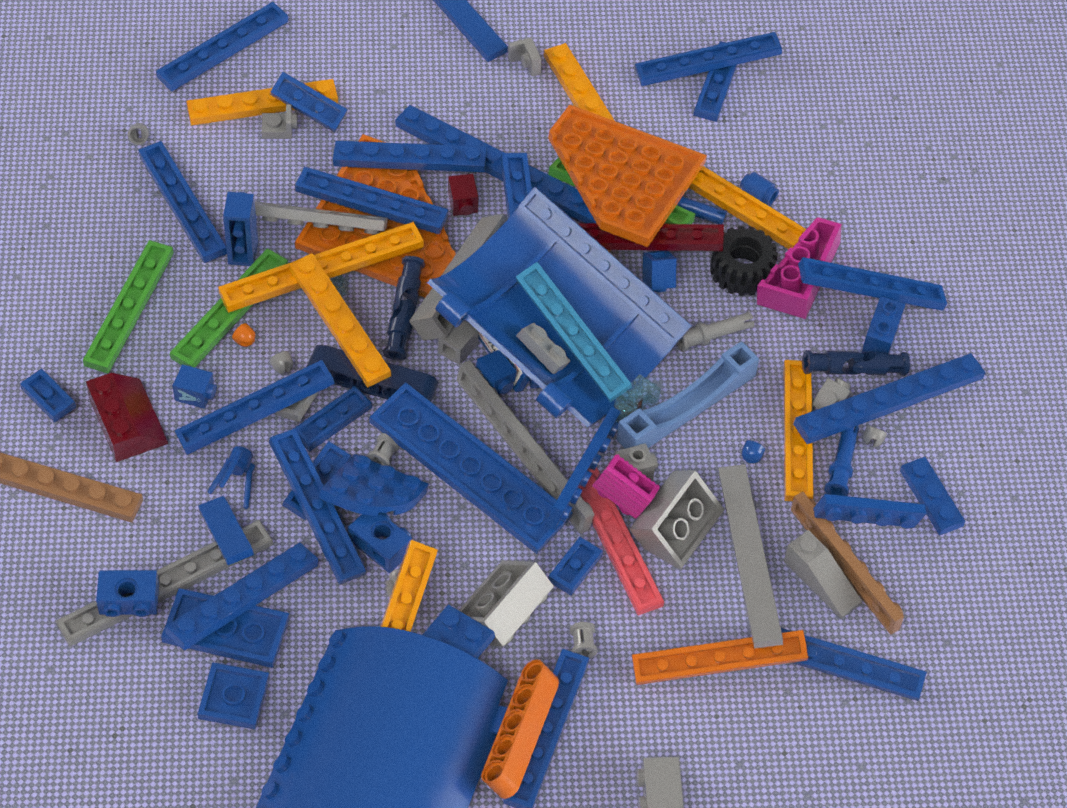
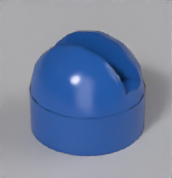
(752, 451)

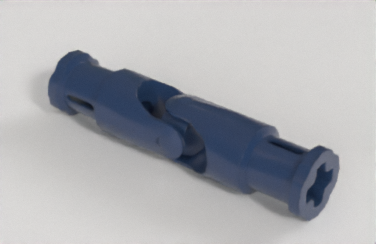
(399, 326)
(867, 362)

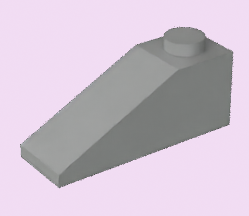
(821, 573)

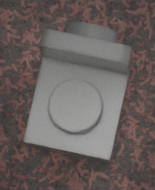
(528, 54)
(279, 124)

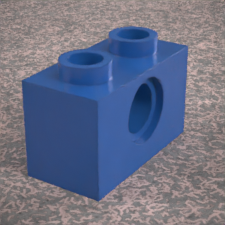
(883, 326)
(385, 552)
(116, 583)

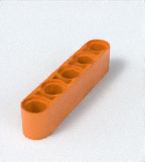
(520, 729)

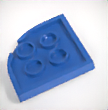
(372, 488)

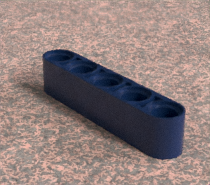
(347, 377)

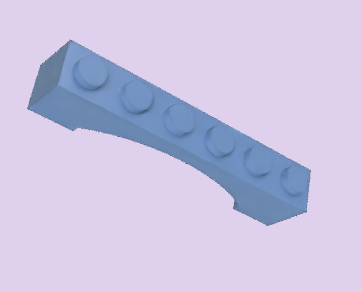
(651, 425)

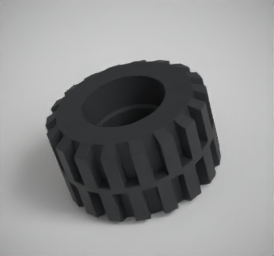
(747, 245)

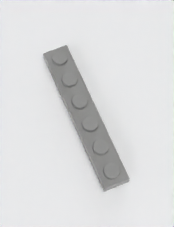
(320, 218)

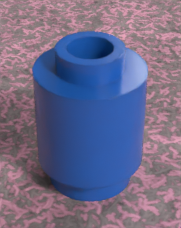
(760, 188)

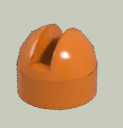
(244, 335)

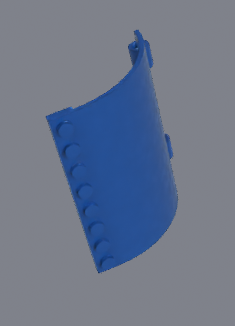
(609, 298)
(389, 726)

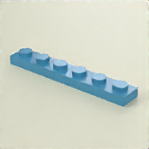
(573, 332)

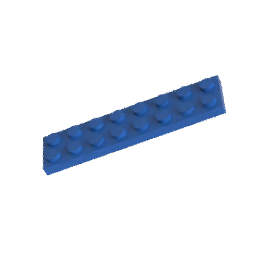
(468, 466)

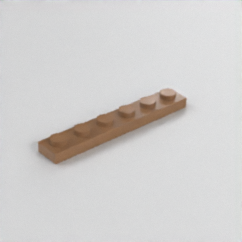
(69, 488)
(855, 570)

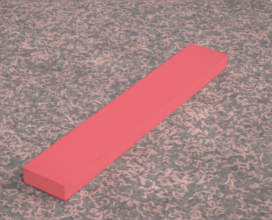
(622, 550)

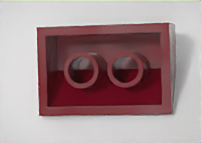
(125, 415)

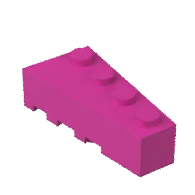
(783, 286)

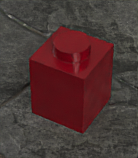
(463, 194)

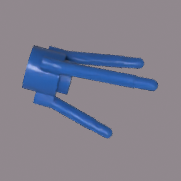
(236, 464)

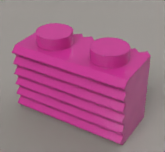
(625, 486)

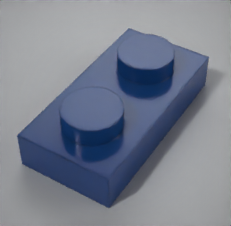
(48, 395)
(575, 566)

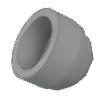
(133, 133)
(282, 362)
(875, 434)

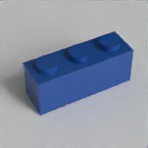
(240, 228)

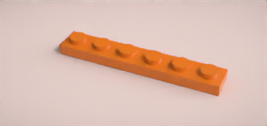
(716, 658)

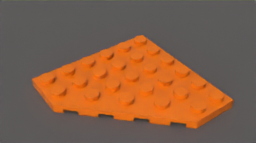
(623, 173)
(405, 182)

